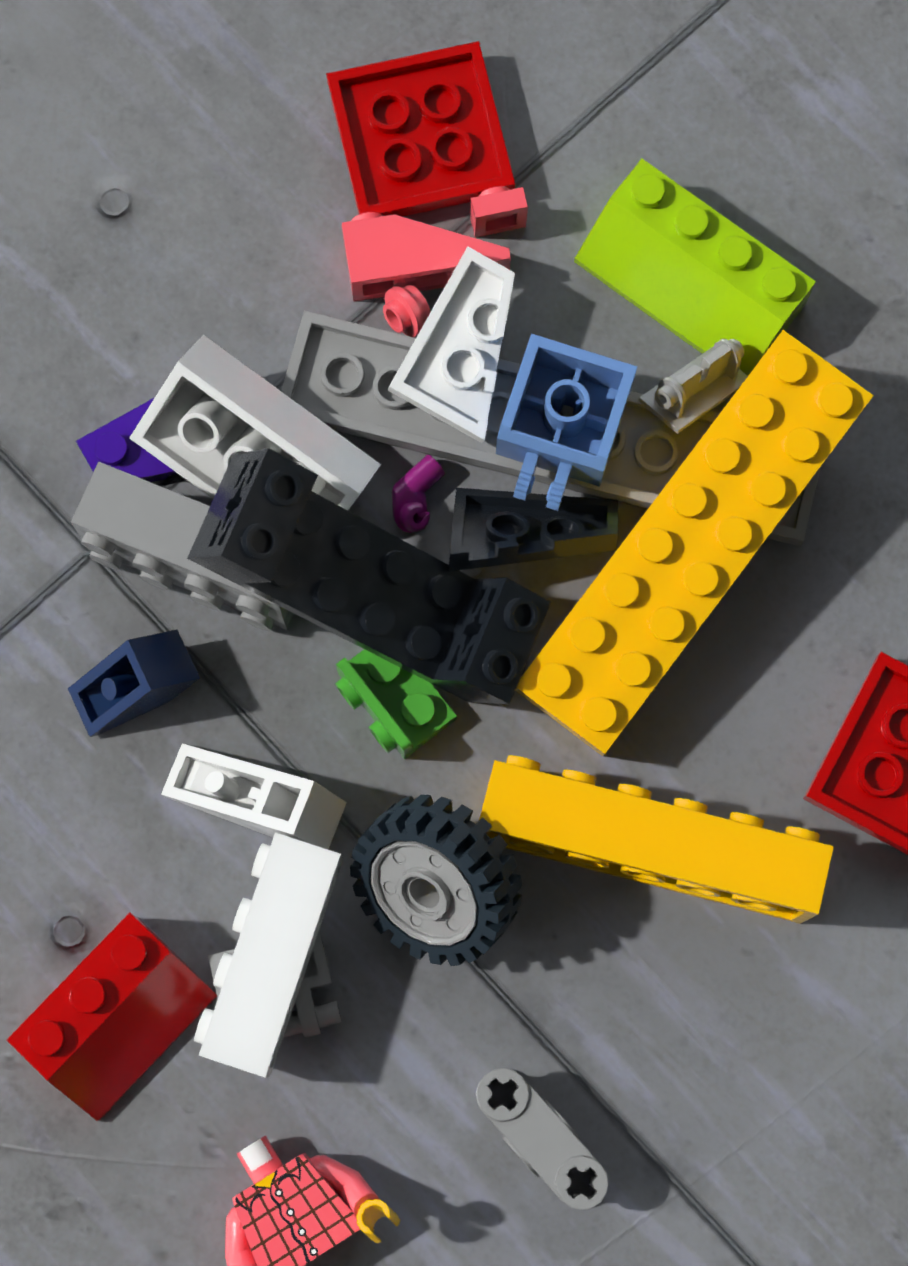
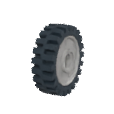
(436, 880)

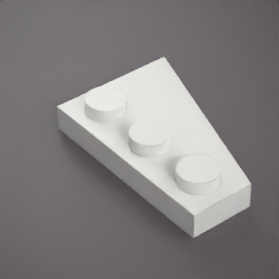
(459, 347)

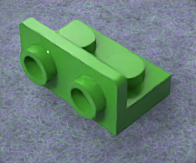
(401, 704)

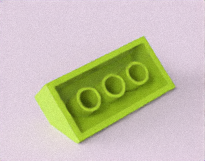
(692, 267)

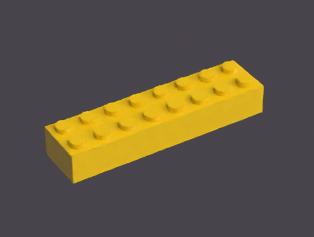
(692, 542)

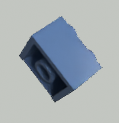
(569, 446)

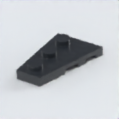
(504, 530)

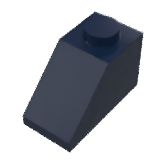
(133, 681)

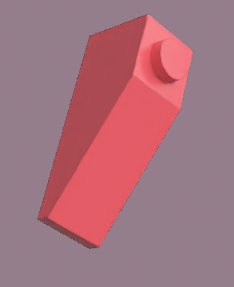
(405, 252)

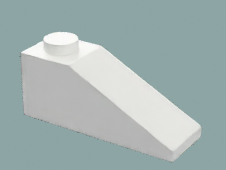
(254, 796)

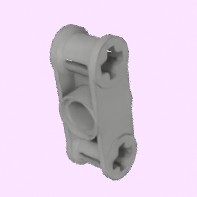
(542, 1139)

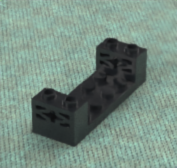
(365, 582)

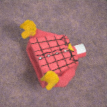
(297, 1208)

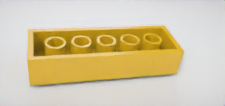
(655, 841)

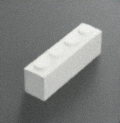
(270, 955)

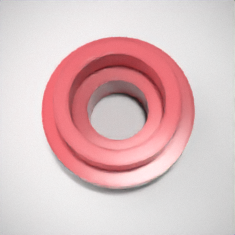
(405, 310)

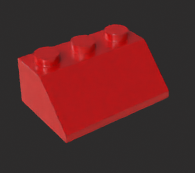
(112, 1017)

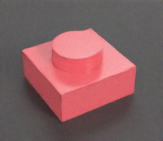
(498, 211)

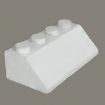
(224, 408)

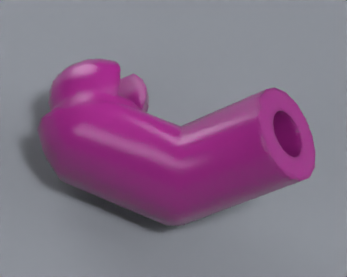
(410, 495)

